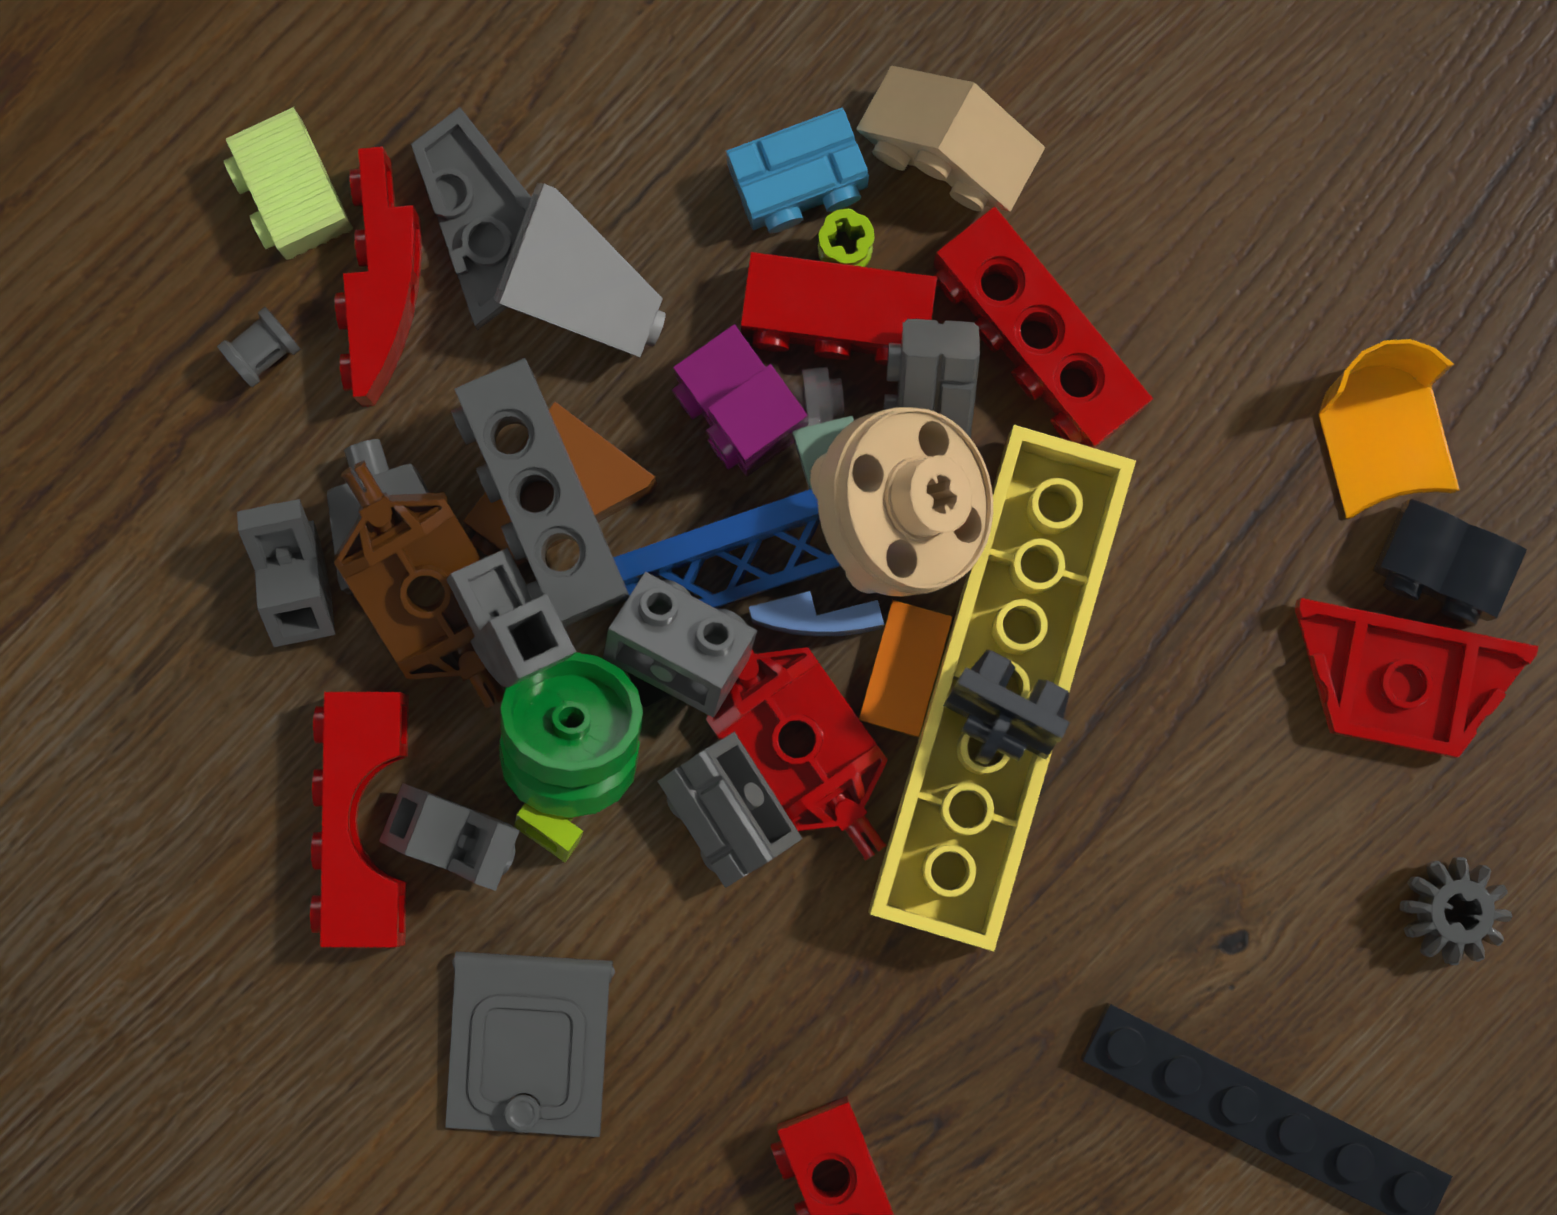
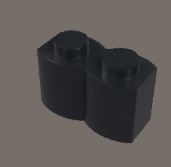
(1448, 561)

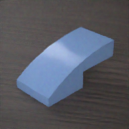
(798, 617)

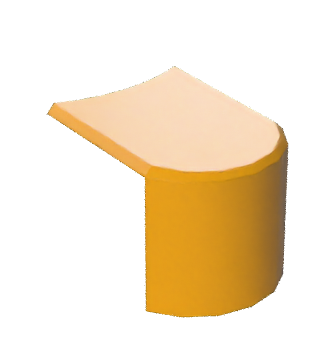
(1387, 425)

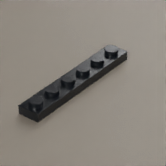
(1263, 1116)

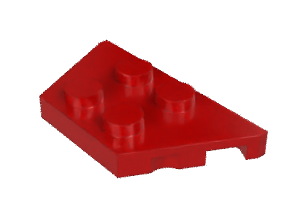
(1406, 677)

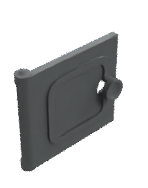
(531, 1031)

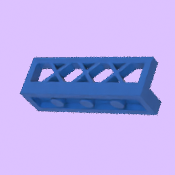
(730, 534)

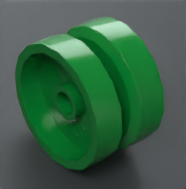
(571, 736)

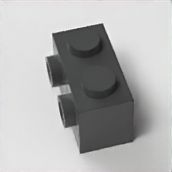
(679, 643)

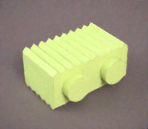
(287, 184)

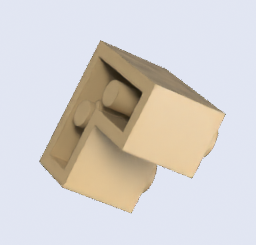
(951, 135)

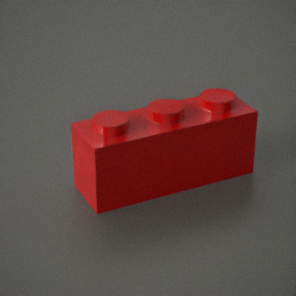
(831, 306)

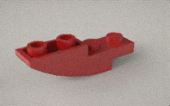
(380, 301)

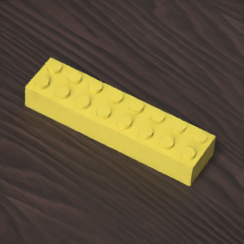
(1031, 603)

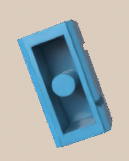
(798, 171)

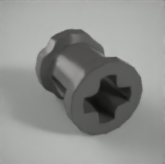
(258, 347)

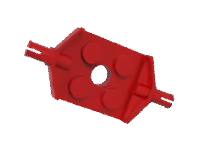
(840, 771)

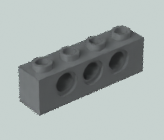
(515, 398)

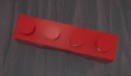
(357, 898)

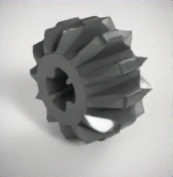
(1479, 917)

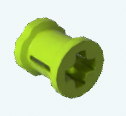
(856, 227)

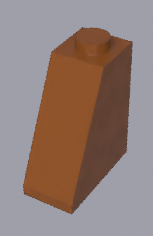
(605, 473)

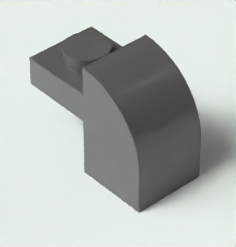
(289, 572)
(510, 629)
(450, 836)

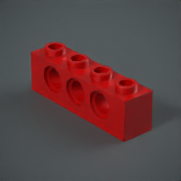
(996, 248)
(825, 1135)

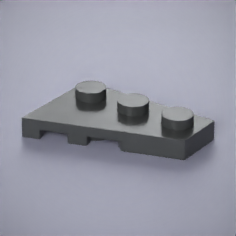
(476, 207)

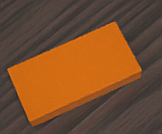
(905, 668)

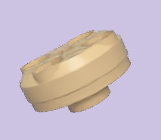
(903, 501)

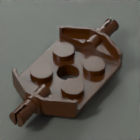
(390, 547)

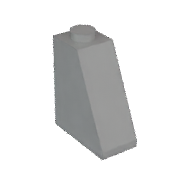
(577, 279)

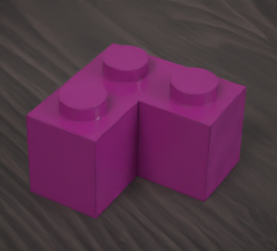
(740, 399)

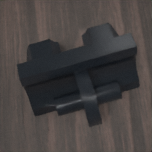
(1004, 718)

